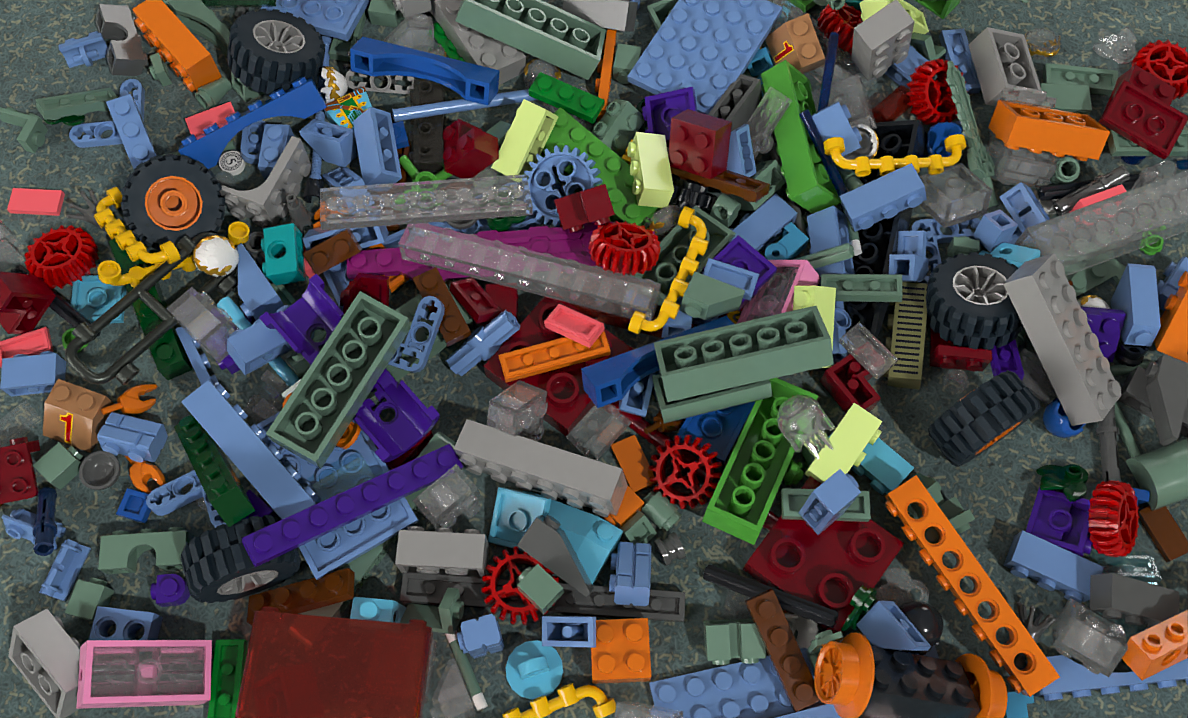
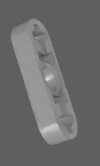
(398, 88)

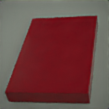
(1143, 119)

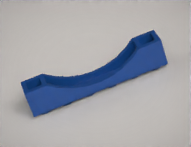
(384, 58)
(298, 101)
(614, 377)

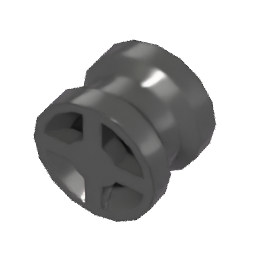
(669, 549)

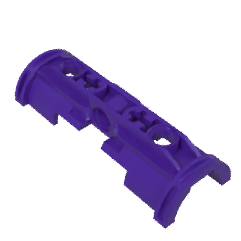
(412, 417)

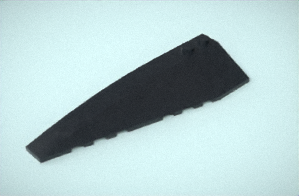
(881, 239)

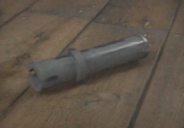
(1100, 184)
(1108, 447)

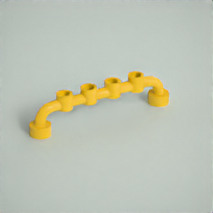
(888, 164)
(125, 238)
(110, 271)
(679, 285)
(567, 696)

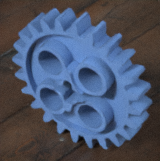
(581, 177)

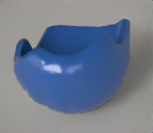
(937, 135)
(1057, 421)

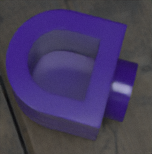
(170, 590)

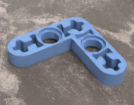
(99, 127)
(935, 236)
(411, 344)
(172, 503)

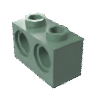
(766, 172)

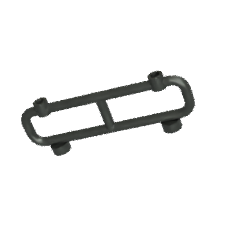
(123, 368)

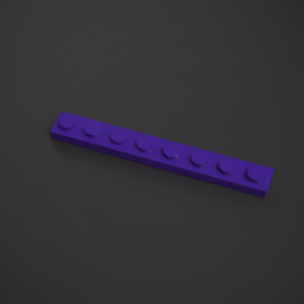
(348, 506)

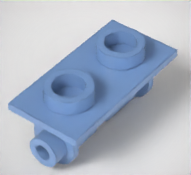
(21, 525)
(65, 570)

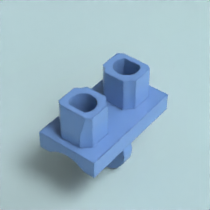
(84, 49)

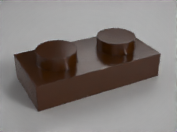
(332, 251)

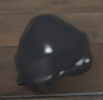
(926, 621)

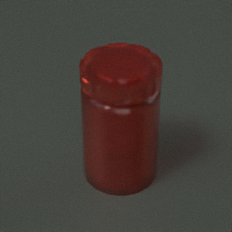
(892, 106)

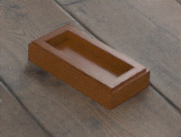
(1164, 532)

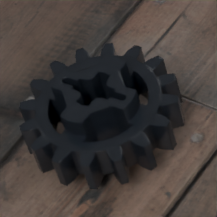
(691, 194)

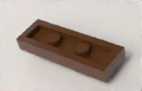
(453, 326)

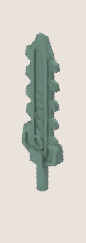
(978, 158)

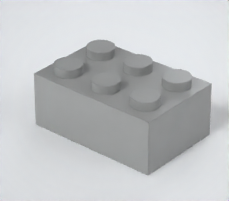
(882, 40)
(1002, 63)
(442, 552)
(48, 661)

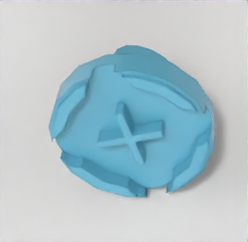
(534, 670)

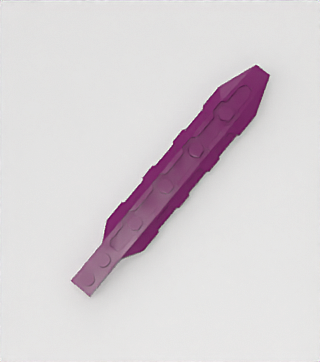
(538, 239)

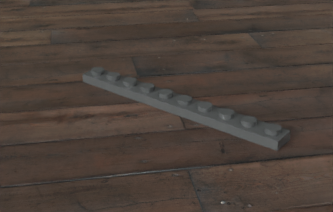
(431, 589)

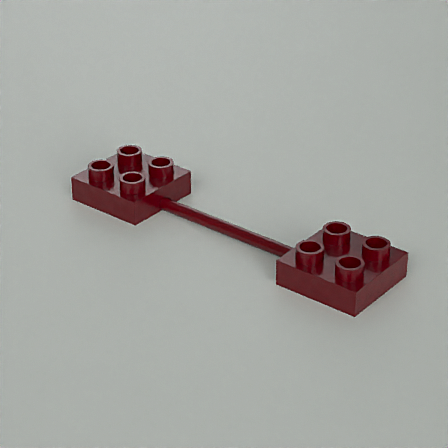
(791, 556)

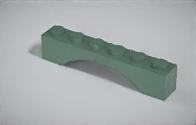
(204, 23)

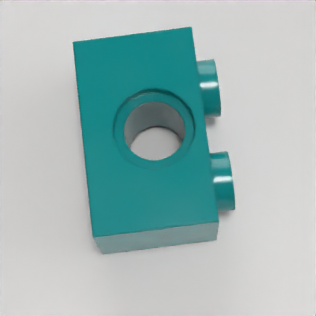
(289, 267)

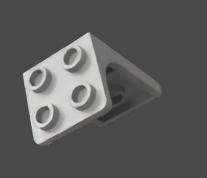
(268, 201)

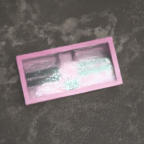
(778, 292)
(144, 673)

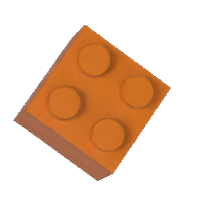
(621, 651)

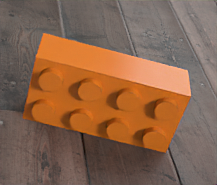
(176, 44)
(1048, 130)

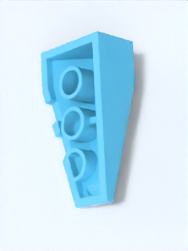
(589, 535)

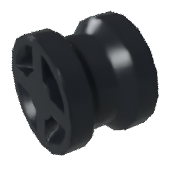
(1130, 354)

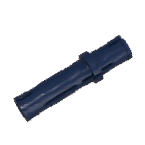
(45, 526)

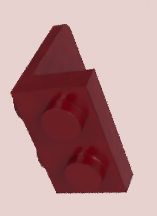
(371, 285)
(948, 356)
(17, 470)

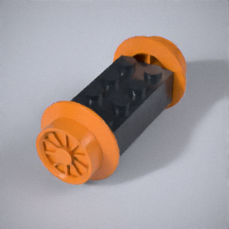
(905, 685)

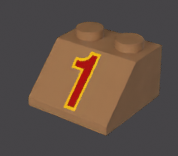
(797, 44)
(74, 415)

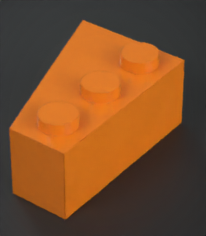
(1173, 334)

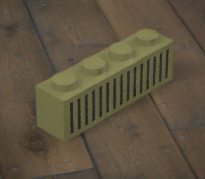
(908, 336)

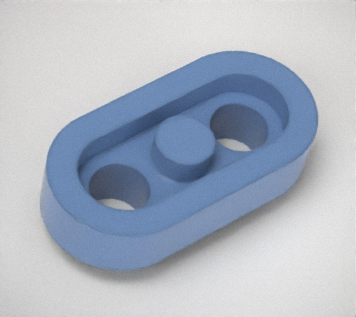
(252, 142)

